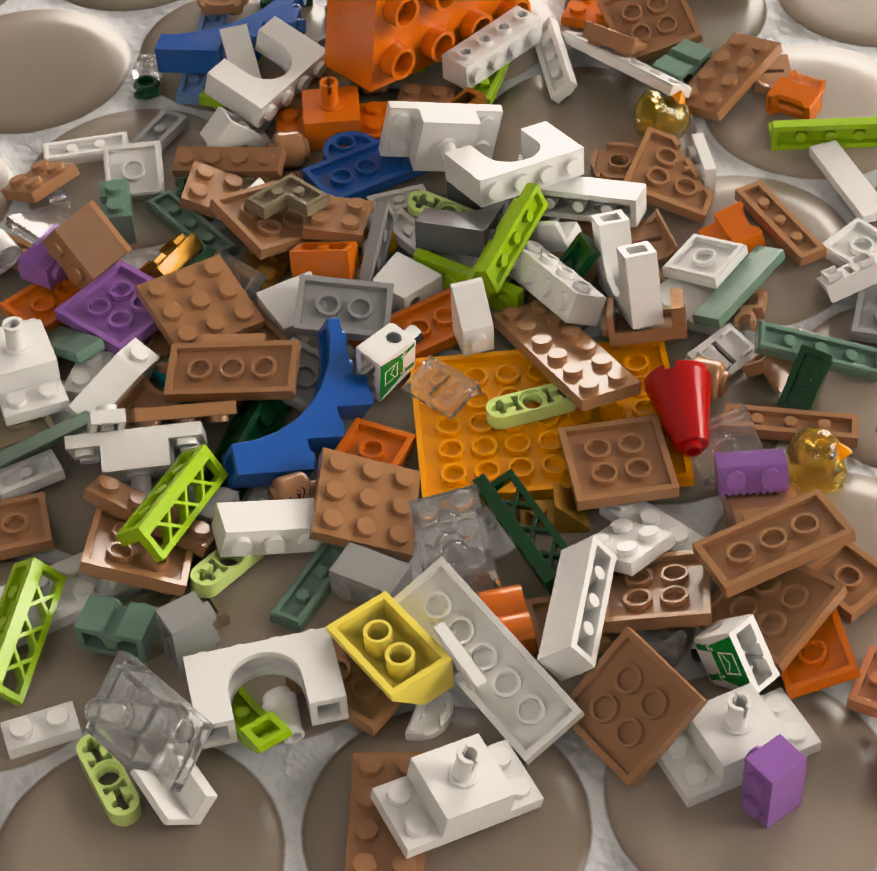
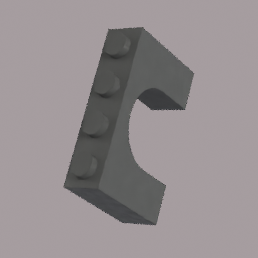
(459, 231)

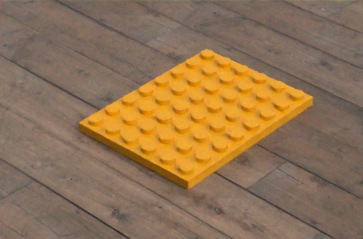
(467, 446)

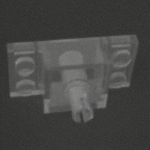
(146, 723)

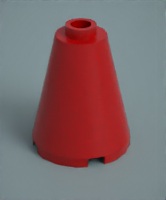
(682, 404)

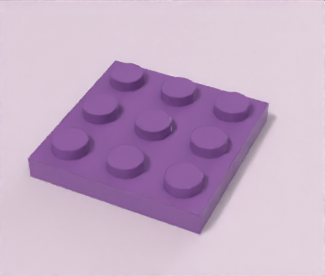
(110, 308)

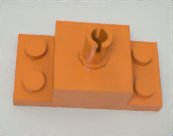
(332, 112)

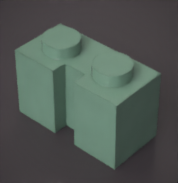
(683, 60)
(118, 207)
(110, 627)

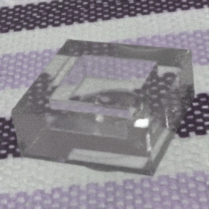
(146, 65)

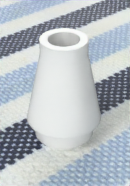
(286, 707)

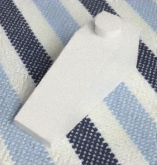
(116, 377)

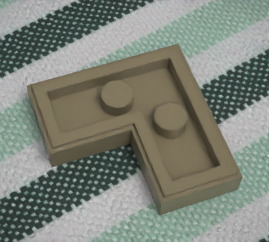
(288, 192)

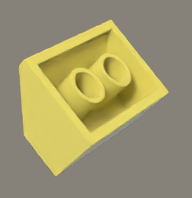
(394, 651)

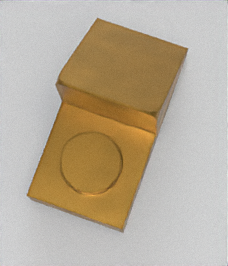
(560, 512)

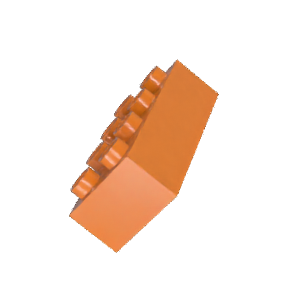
(395, 38)

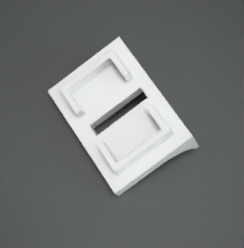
(841, 284)
(730, 343)

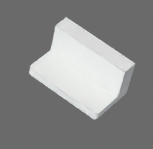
(555, 235)
(181, 807)

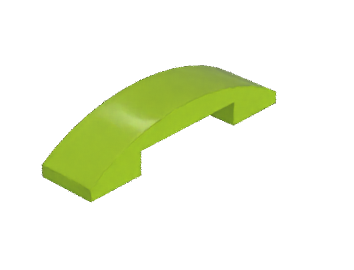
(255, 726)

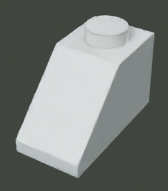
(231, 130)
(471, 317)

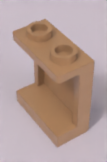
(622, 334)

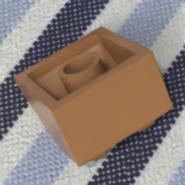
(86, 245)

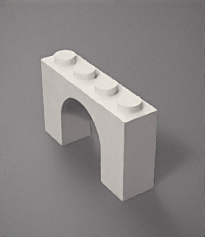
(259, 98)
(548, 156)
(627, 270)
(301, 656)

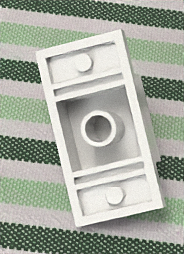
(430, 129)
(28, 372)
(136, 452)
(713, 746)
(455, 794)

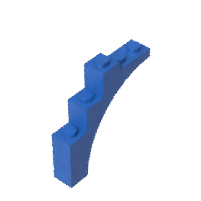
(203, 50)
(336, 398)

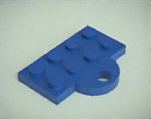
(358, 168)

